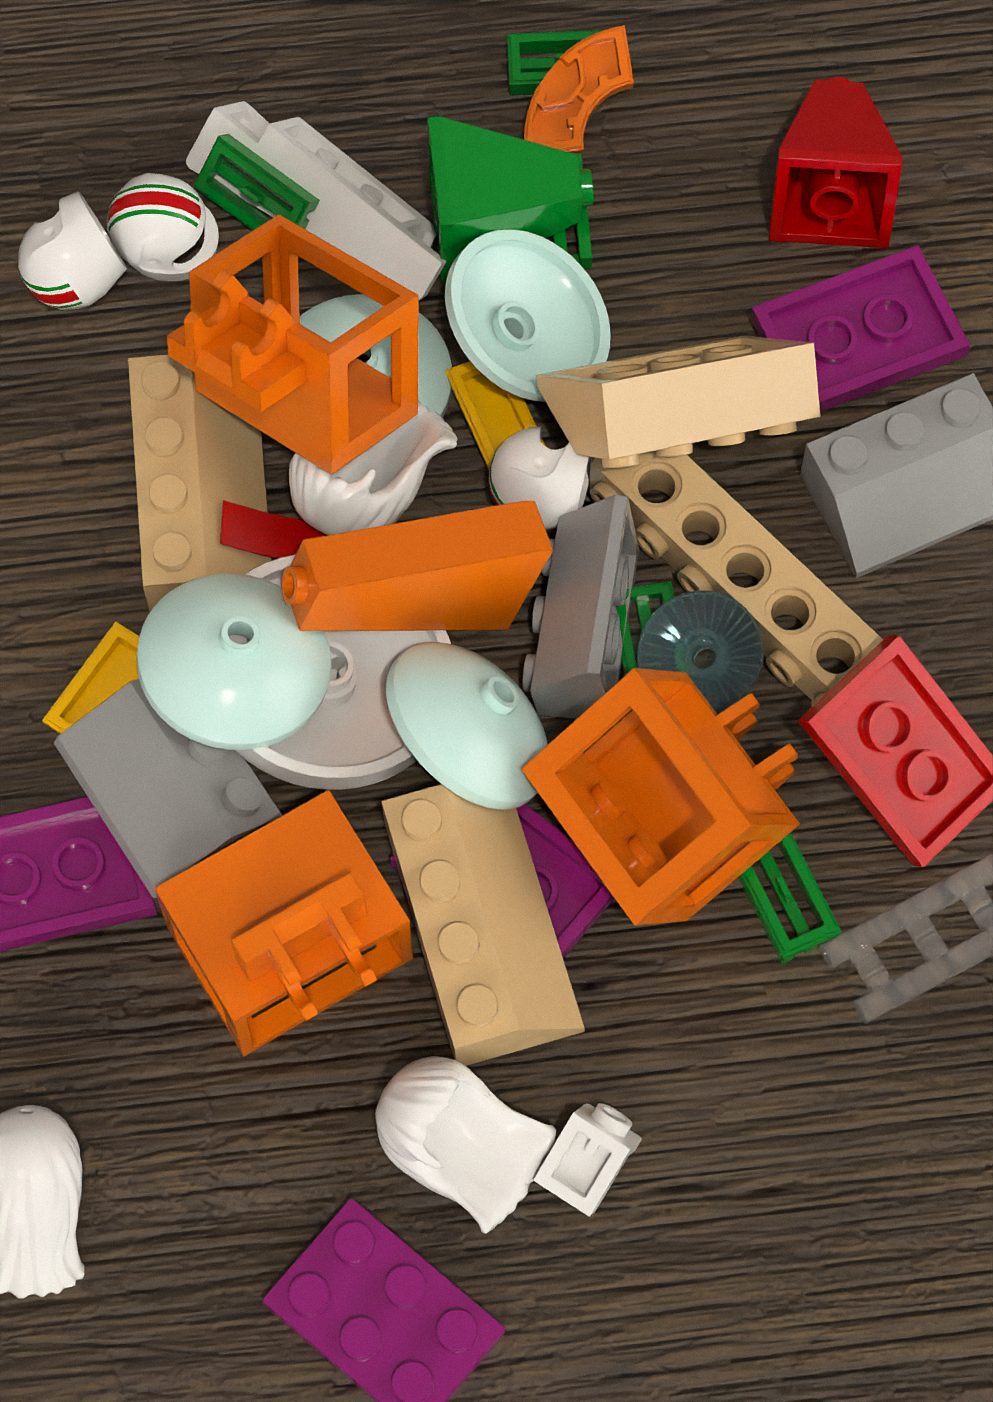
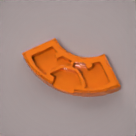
(576, 87)

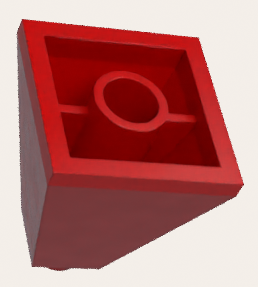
(836, 171)

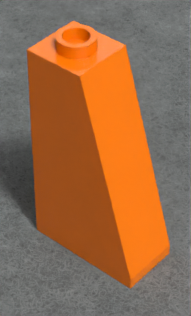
(421, 573)

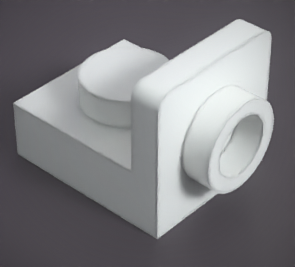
(588, 1156)

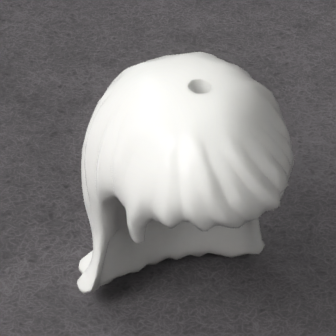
(374, 485)
(460, 1138)
(38, 1202)

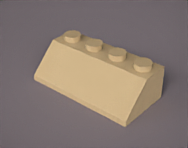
(683, 398)
(185, 465)
(481, 924)

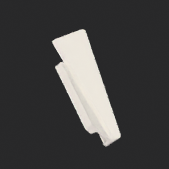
(353, 208)

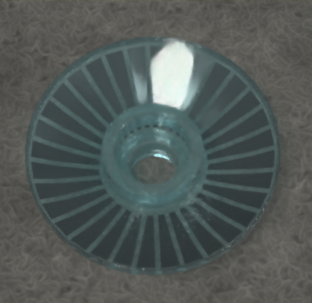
(703, 622)

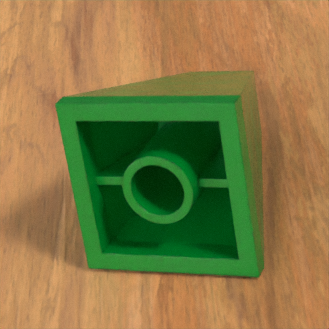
(498, 183)

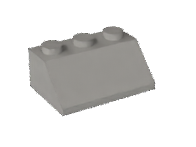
(905, 475)
(578, 617)
(159, 790)

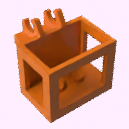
(281, 373)
(666, 796)
(282, 914)

